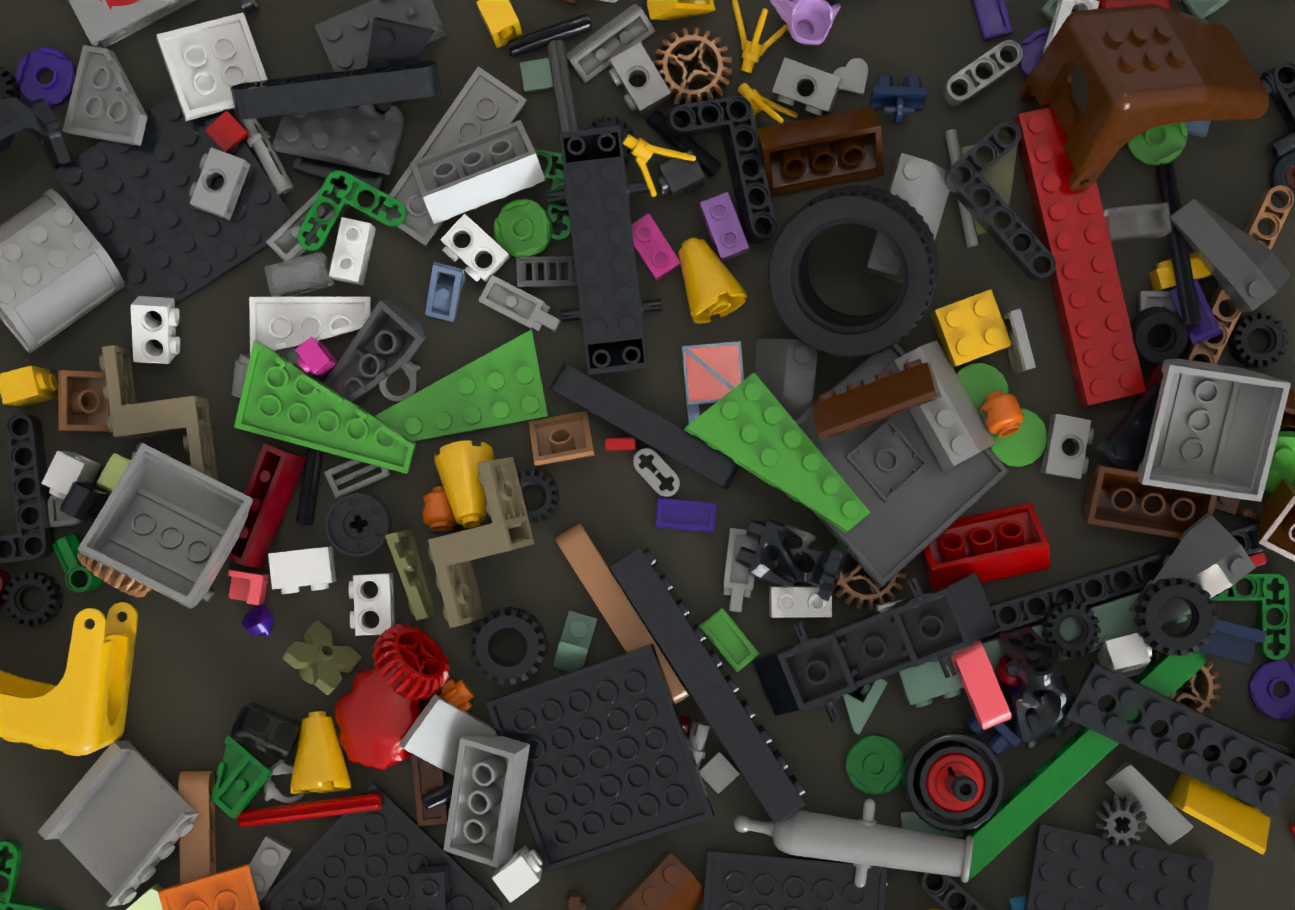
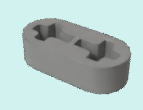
(651, 477)

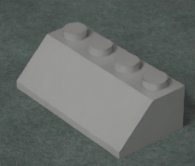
(477, 171)
(925, 189)
(950, 422)
(486, 798)

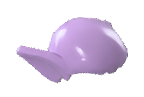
(807, 19)

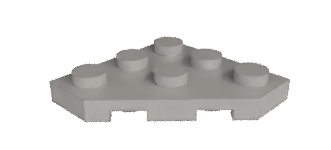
(104, 100)

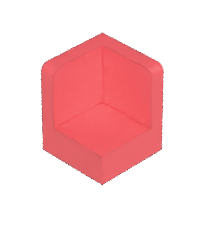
(248, 586)

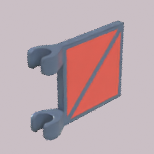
(710, 373)

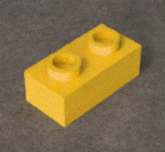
(1164, 277)

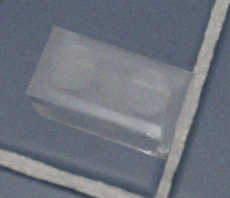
(1138, 222)
(299, 275)

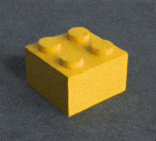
(970, 328)

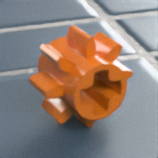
(457, 694)

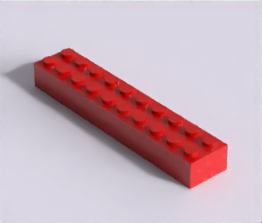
(1086, 273)

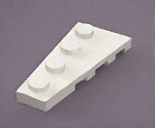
(293, 320)

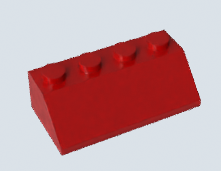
(990, 544)

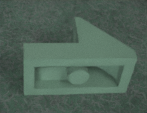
(575, 641)
(860, 709)

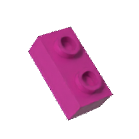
(653, 248)
(315, 357)

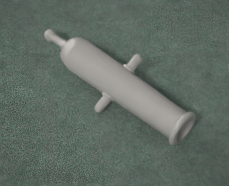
(865, 843)

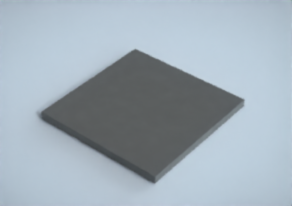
(897, 481)

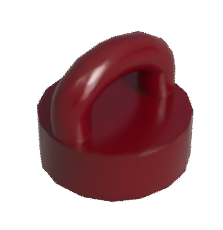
(1003, 675)

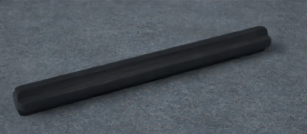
(1179, 249)

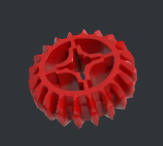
(411, 662)

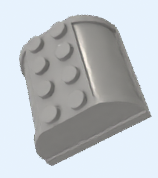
(50, 271)
(1214, 429)
(167, 526)

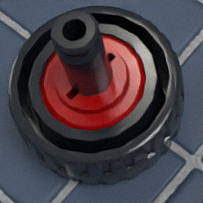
(954, 779)

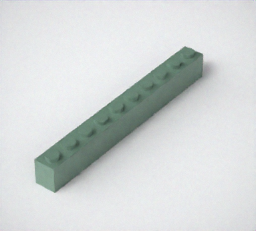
(1115, 620)

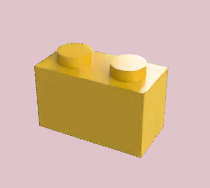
(499, 20)
(27, 386)

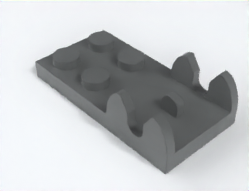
(349, 34)
(344, 136)

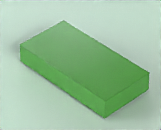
(729, 639)

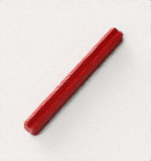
(310, 810)

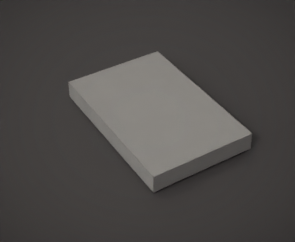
(438, 733)

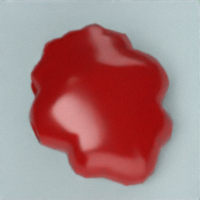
(375, 721)

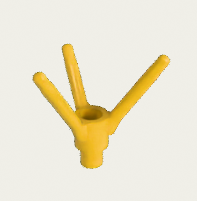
(753, 50)
(761, 103)
(644, 151)

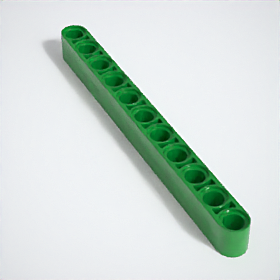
(1068, 766)

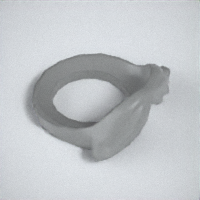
(410, 370)
(271, 791)

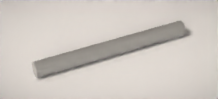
(959, 176)

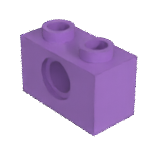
(723, 227)

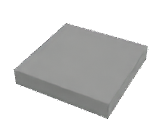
(1020, 352)

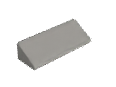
(615, 37)
(285, 239)
(1161, 814)

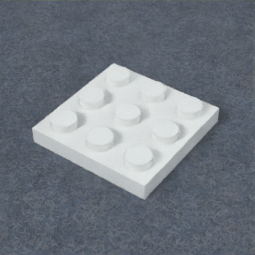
(209, 61)

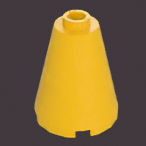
(708, 282)
(459, 475)
(319, 758)

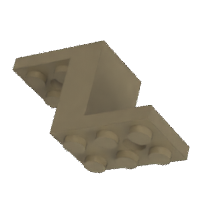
(159, 417)
(454, 552)

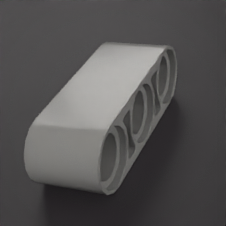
(992, 63)

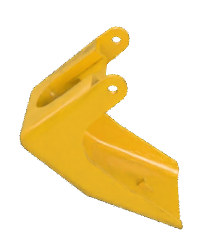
(90, 700)

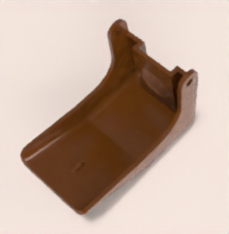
(1141, 73)

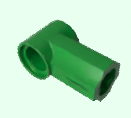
(67, 552)

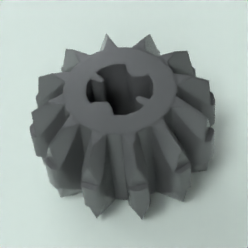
(1120, 830)

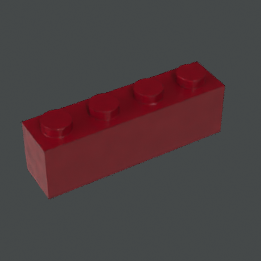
(271, 491)

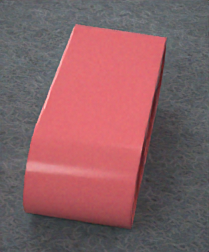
(981, 685)

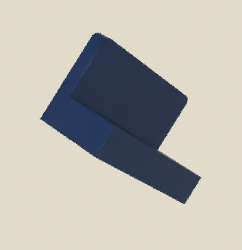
(1233, 641)

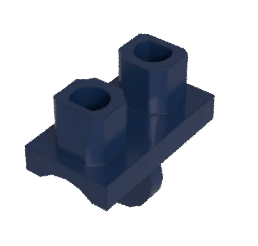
(898, 99)
(1001, 739)

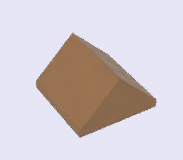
(82, 401)
(561, 438)

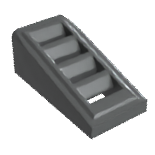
(523, 283)

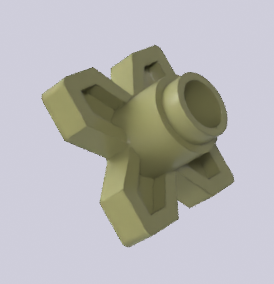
(319, 659)

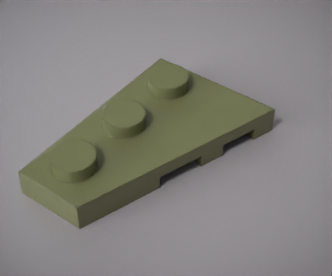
(999, 177)
(412, 573)

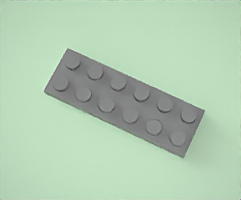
(478, 109)

